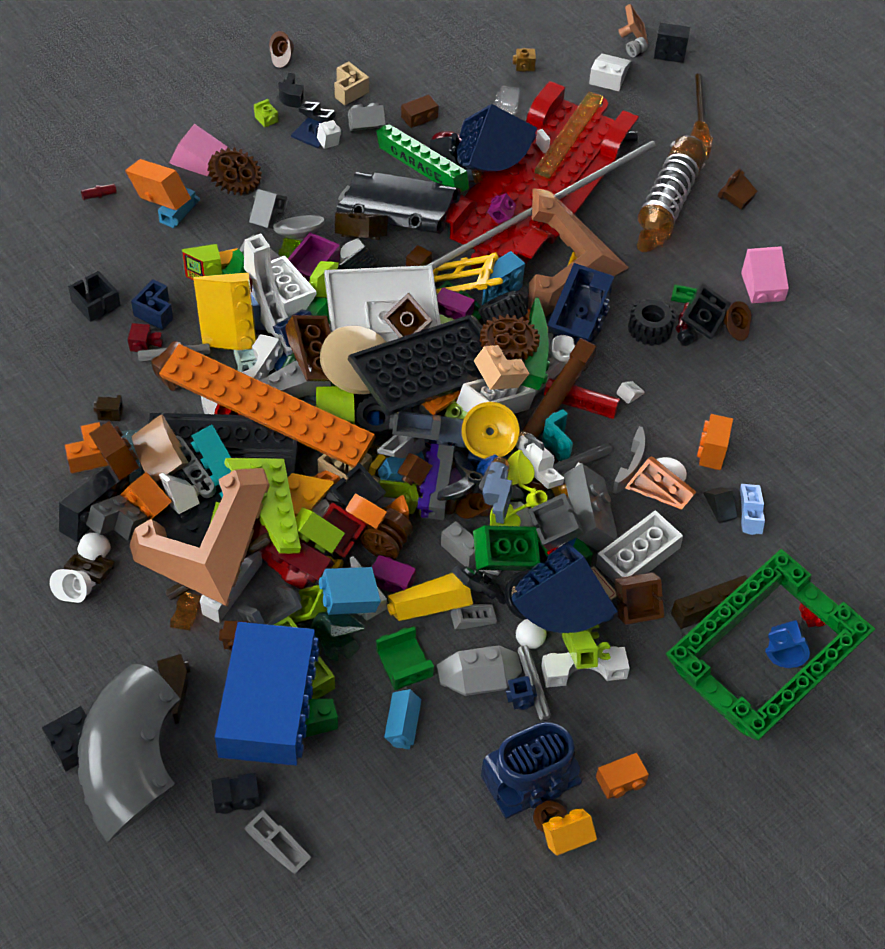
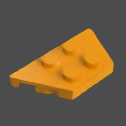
(307, 491)

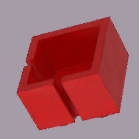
(345, 522)

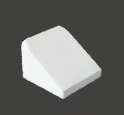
(629, 391)

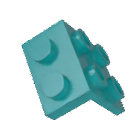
(554, 436)

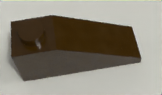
(175, 672)

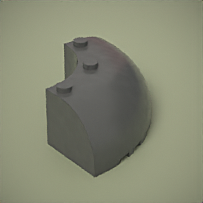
(121, 749)

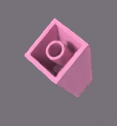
(196, 150)
(765, 275)

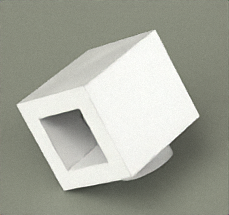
(328, 134)

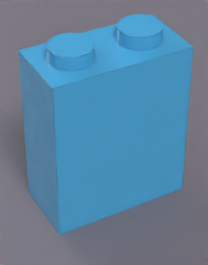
(349, 590)

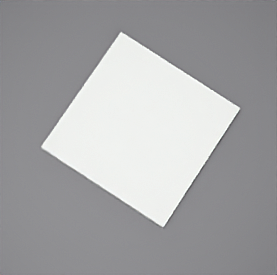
(367, 294)

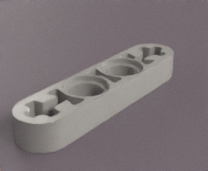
(193, 465)

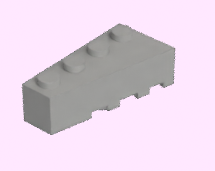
(292, 381)

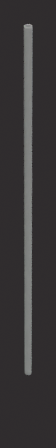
(528, 212)

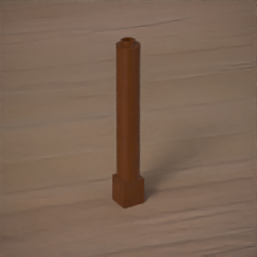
(578, 362)

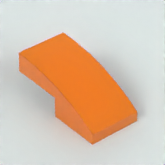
(366, 511)

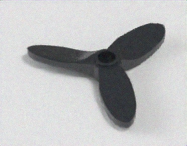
(469, 482)

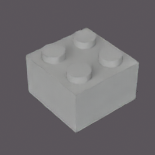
(366, 117)

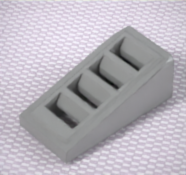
(461, 620)

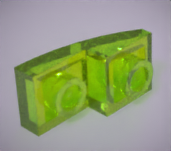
(288, 247)

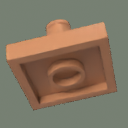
(634, 25)

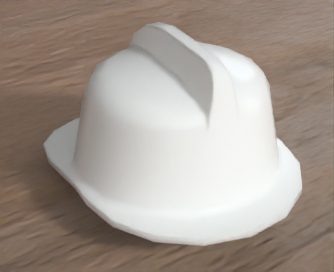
(71, 585)

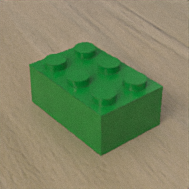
(506, 548)

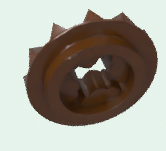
(547, 808)

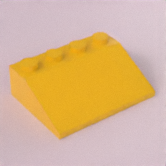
(226, 311)

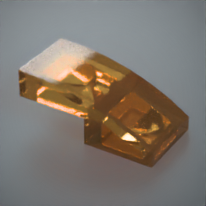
(186, 611)

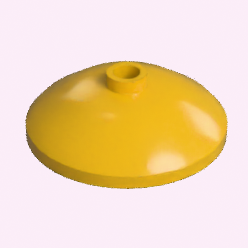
(492, 416)

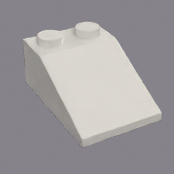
(609, 72)

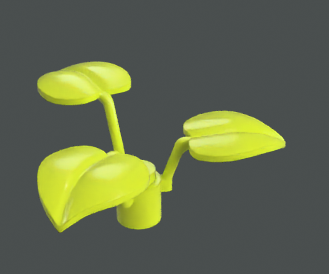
(520, 473)

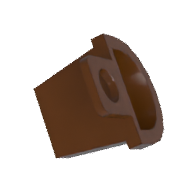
(738, 190)

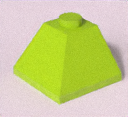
(317, 278)
(311, 604)

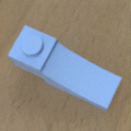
(752, 509)

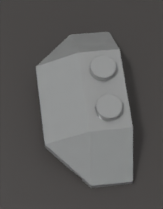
(479, 670)

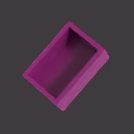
(311, 252)

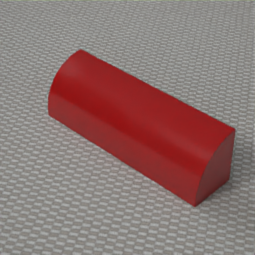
(589, 400)

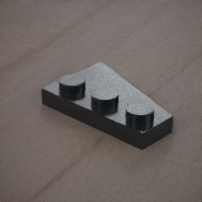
(479, 582)

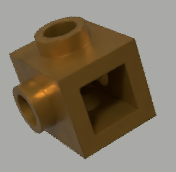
(524, 59)

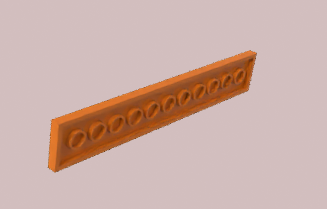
(267, 406)

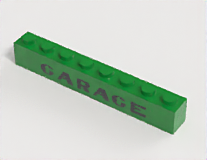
(421, 158)

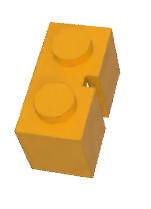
(569, 832)

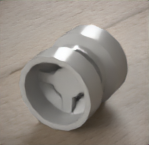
(637, 46)

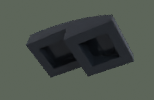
(314, 111)

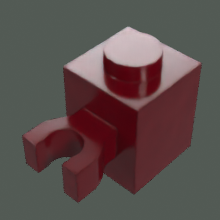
(141, 337)

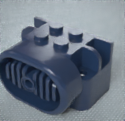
(582, 304)
(531, 768)

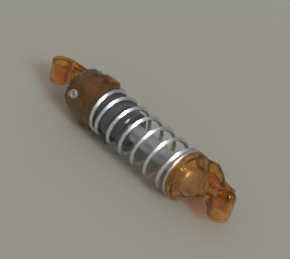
(676, 177)

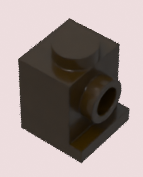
(109, 408)

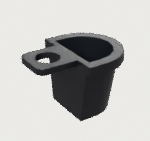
(446, 147)

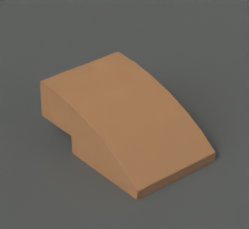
(158, 449)

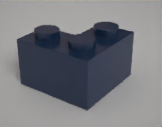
(152, 305)

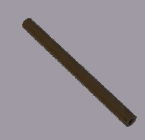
(699, 92)

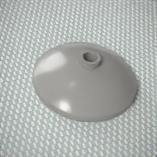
(299, 226)

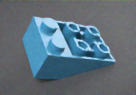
(511, 270)

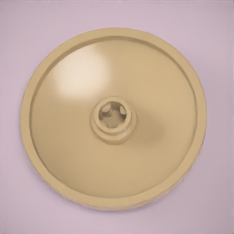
(336, 351)

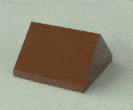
(407, 317)

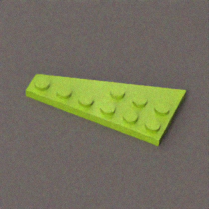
(277, 507)

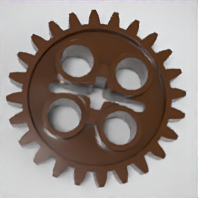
(234, 171)
(513, 336)

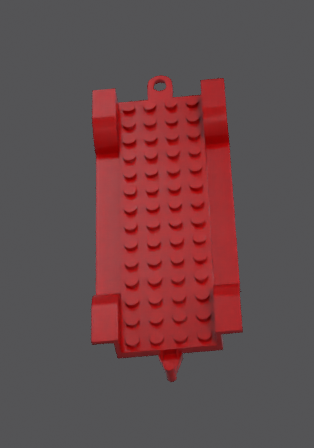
(591, 151)

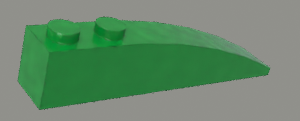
(538, 363)

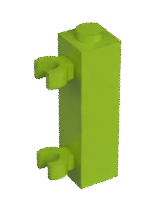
(583, 648)

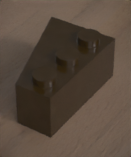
(361, 225)

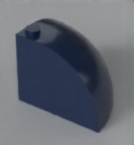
(493, 140)
(563, 594)

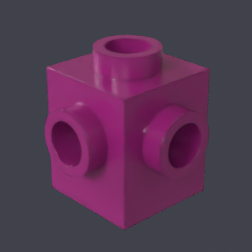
(501, 208)

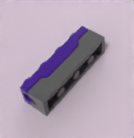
(438, 478)

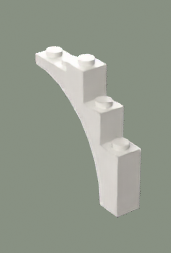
(264, 290)

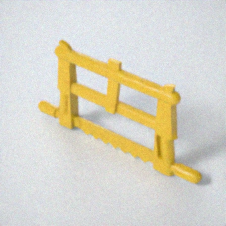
(484, 273)

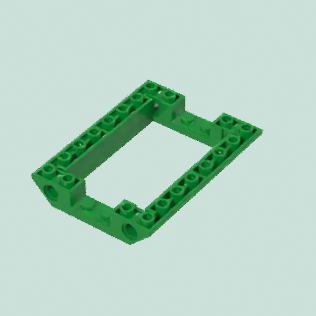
(777, 571)

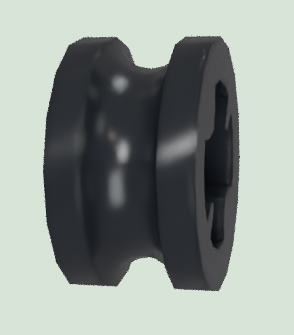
(686, 337)

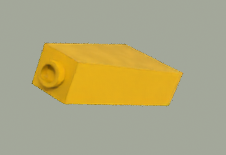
(429, 598)

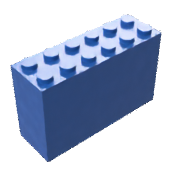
(267, 694)

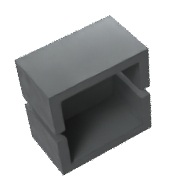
(557, 521)

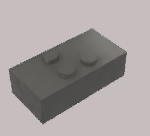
(592, 506)

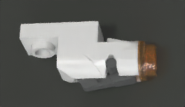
(541, 460)

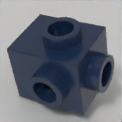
(521, 693)

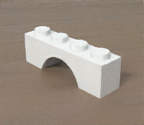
(267, 352)
(558, 667)

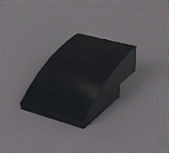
(705, 311)

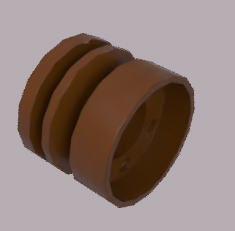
(390, 535)

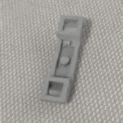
(624, 475)

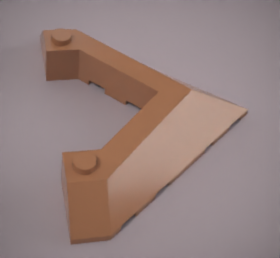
(588, 248)
(217, 562)

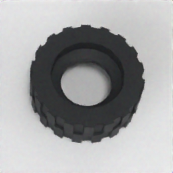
(363, 410)

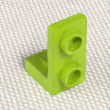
(396, 489)

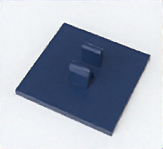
(308, 132)

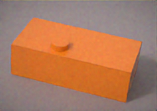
(158, 184)

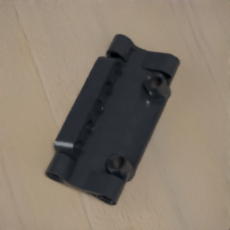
(401, 199)

